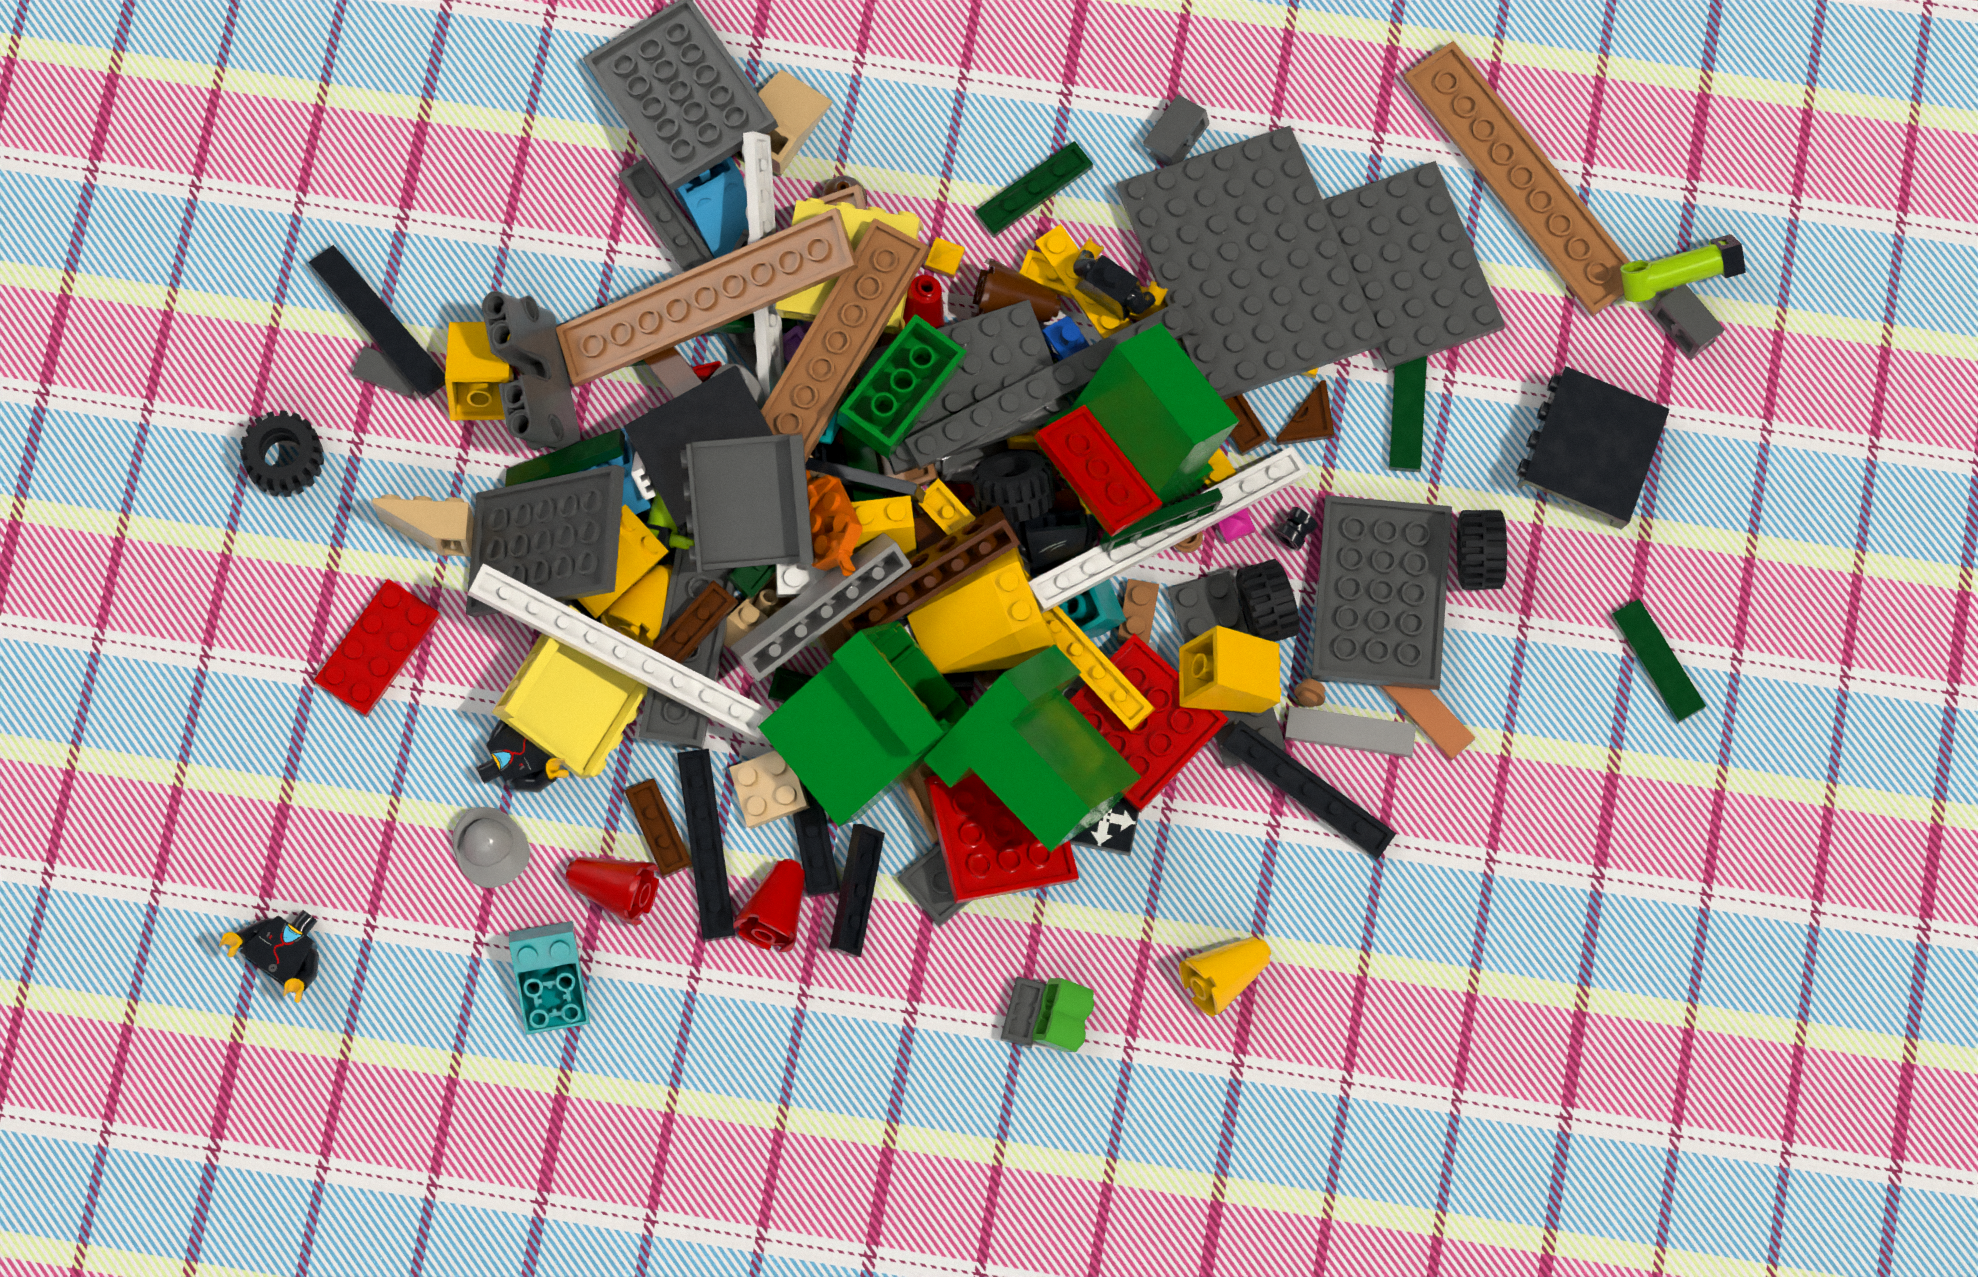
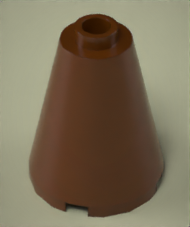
(1004, 287)

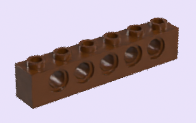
(937, 570)

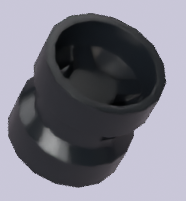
(1295, 528)

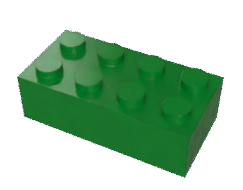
(901, 386)

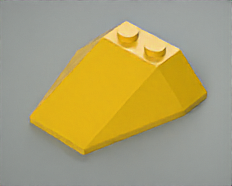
(983, 620)

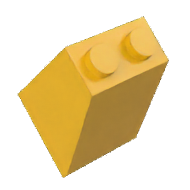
(474, 374)
(890, 517)
(636, 557)
(1229, 672)

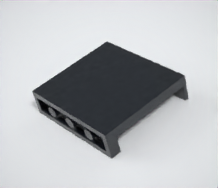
(709, 411)
(1592, 445)

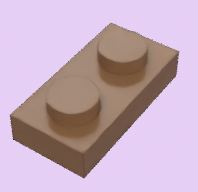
(1138, 610)

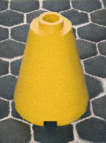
(641, 608)
(1223, 973)

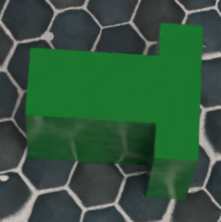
(1158, 413)
(864, 721)
(1036, 751)

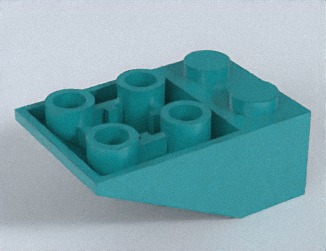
(549, 977)

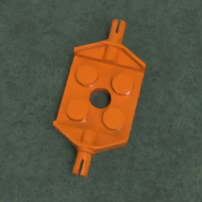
(829, 510)

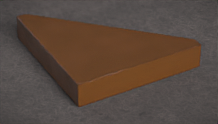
(1311, 421)

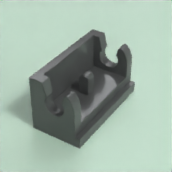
(1177, 131)
(1687, 321)

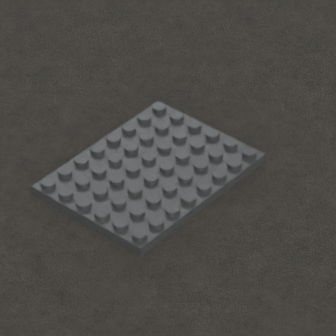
(1251, 263)

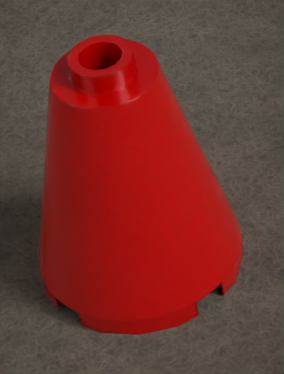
(925, 300)
(616, 885)
(774, 908)

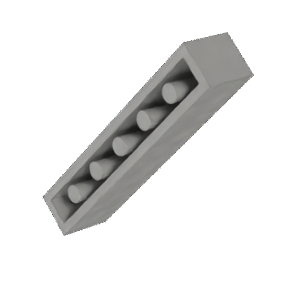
(820, 607)

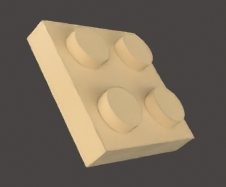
(768, 789)

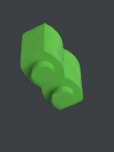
(1063, 1015)

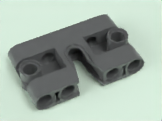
(547, 408)

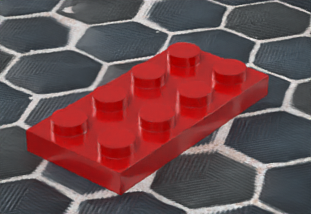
(1098, 470)
(377, 648)

